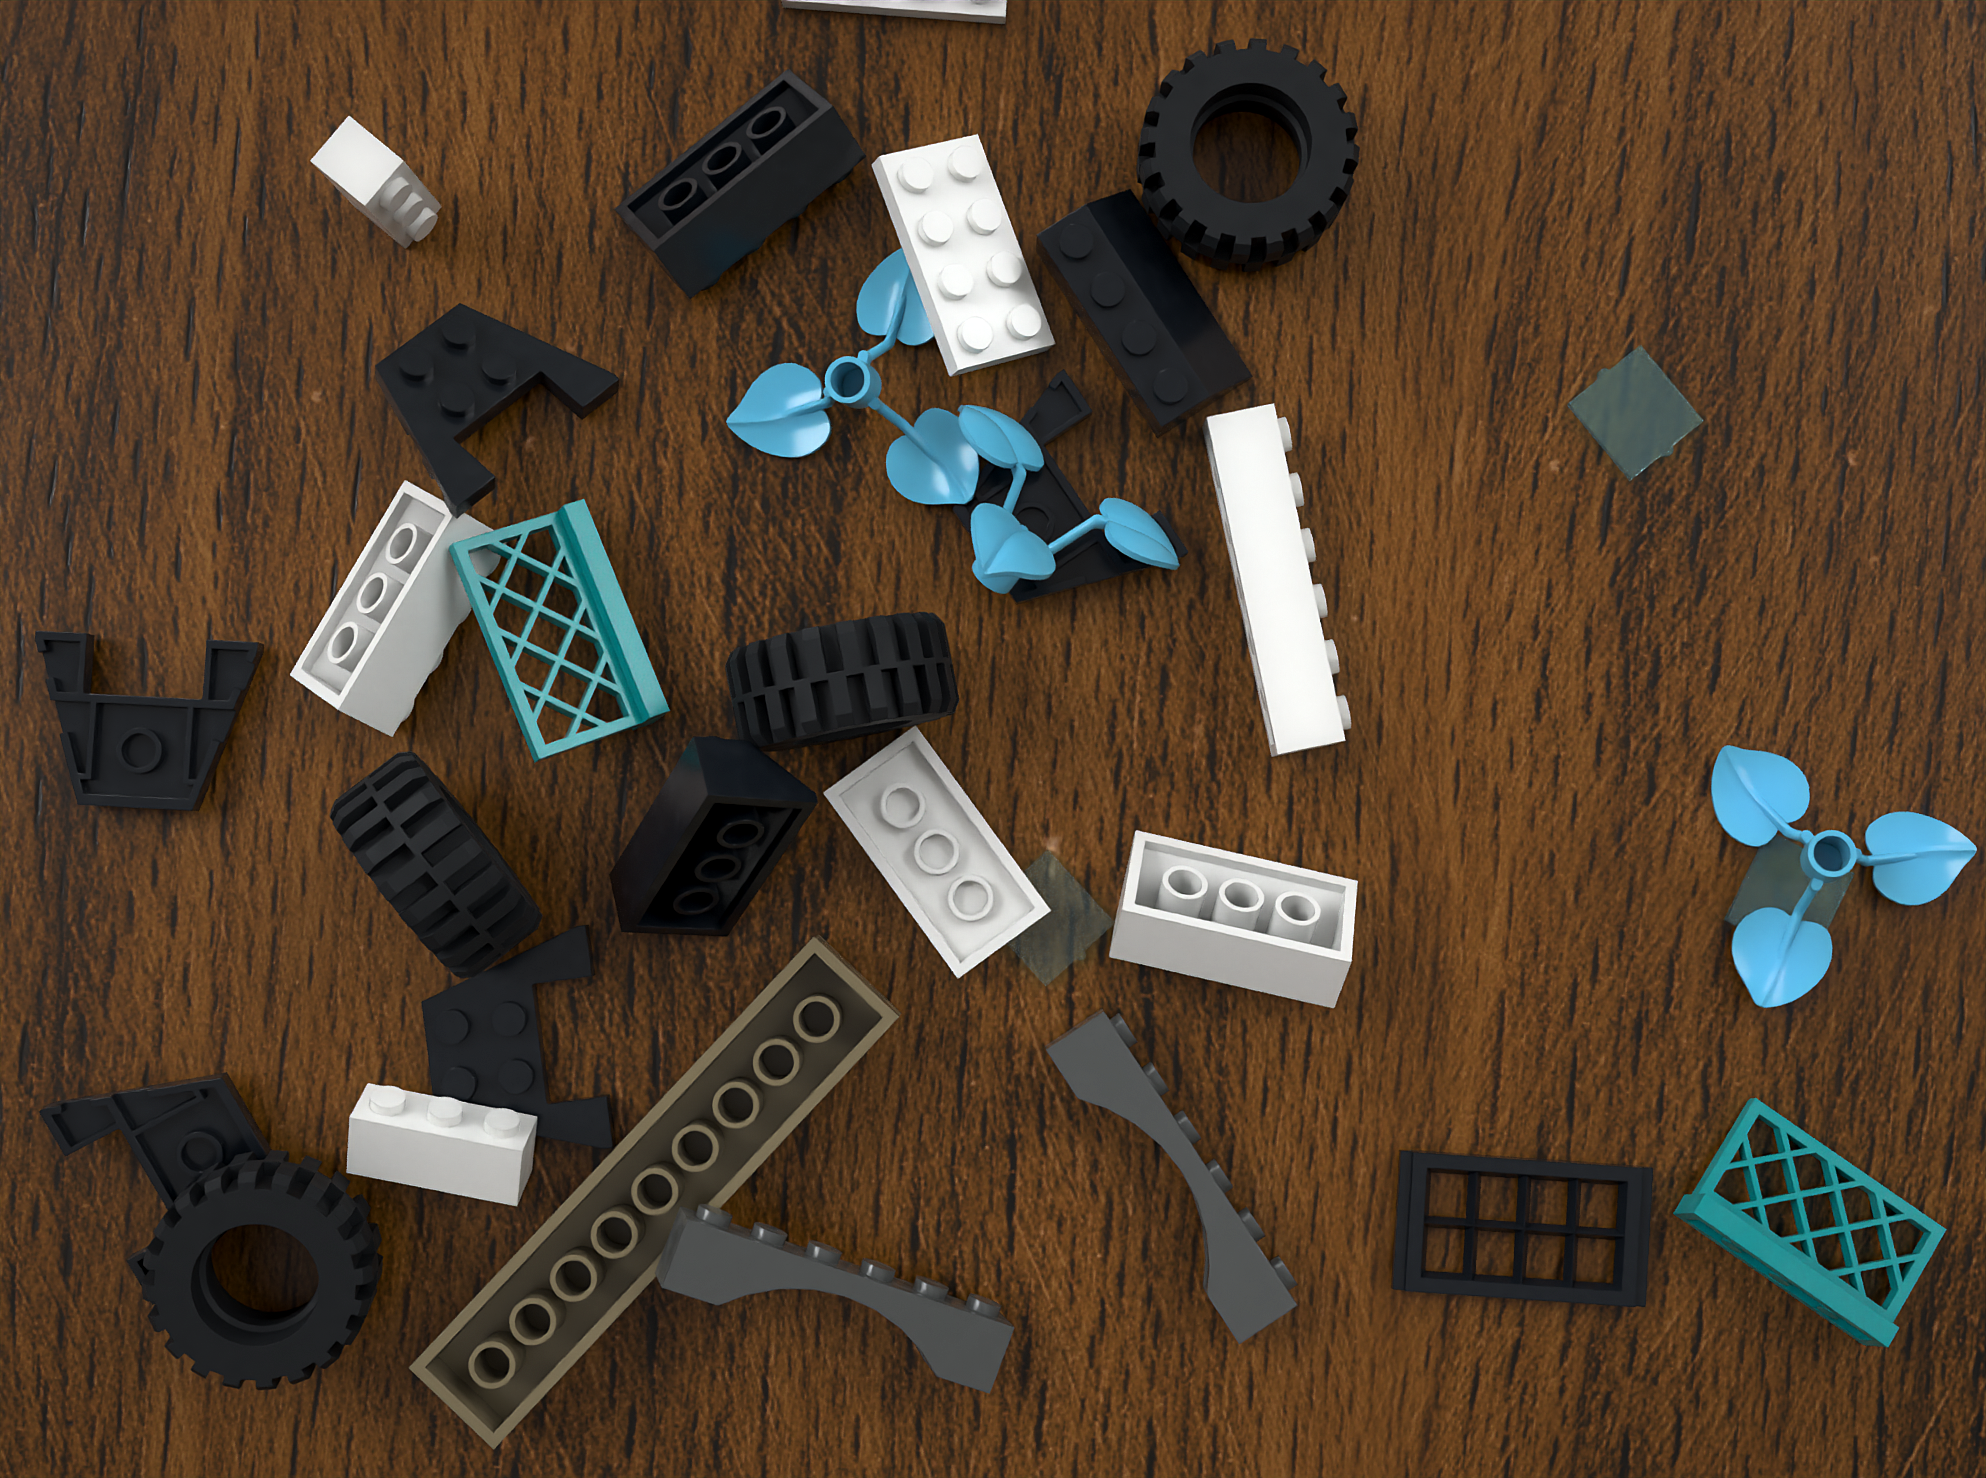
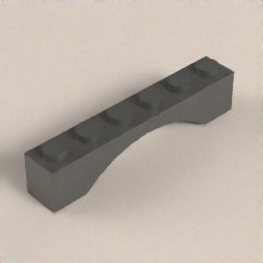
(725, 1261)
(1236, 1274)

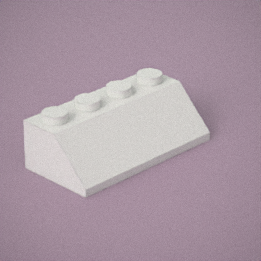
(393, 612)
(1235, 919)

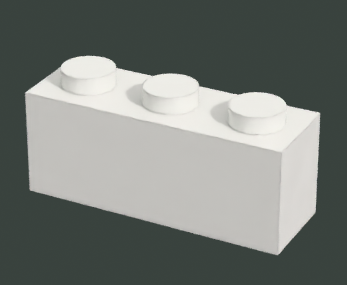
(377, 183)
(441, 1144)

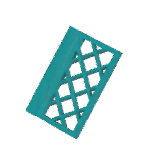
(604, 613)
(1799, 1271)

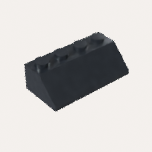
(741, 182)
(1141, 310)
(708, 840)

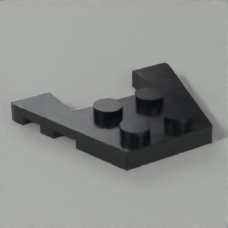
(464, 376)
(1052, 506)
(144, 746)
(491, 1048)
(170, 1126)

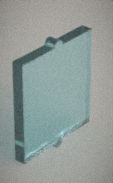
(1635, 412)
(1779, 882)
(1064, 931)

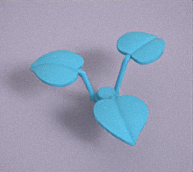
(787, 413)
(1008, 549)
(1910, 858)

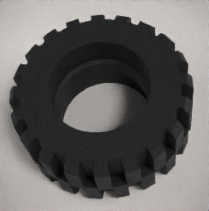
(1263, 85)
(842, 681)
(435, 865)
(240, 1339)

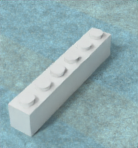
(1274, 579)

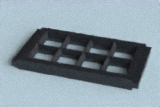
(1630, 1234)

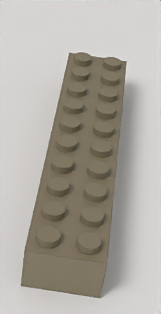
(683, 1153)

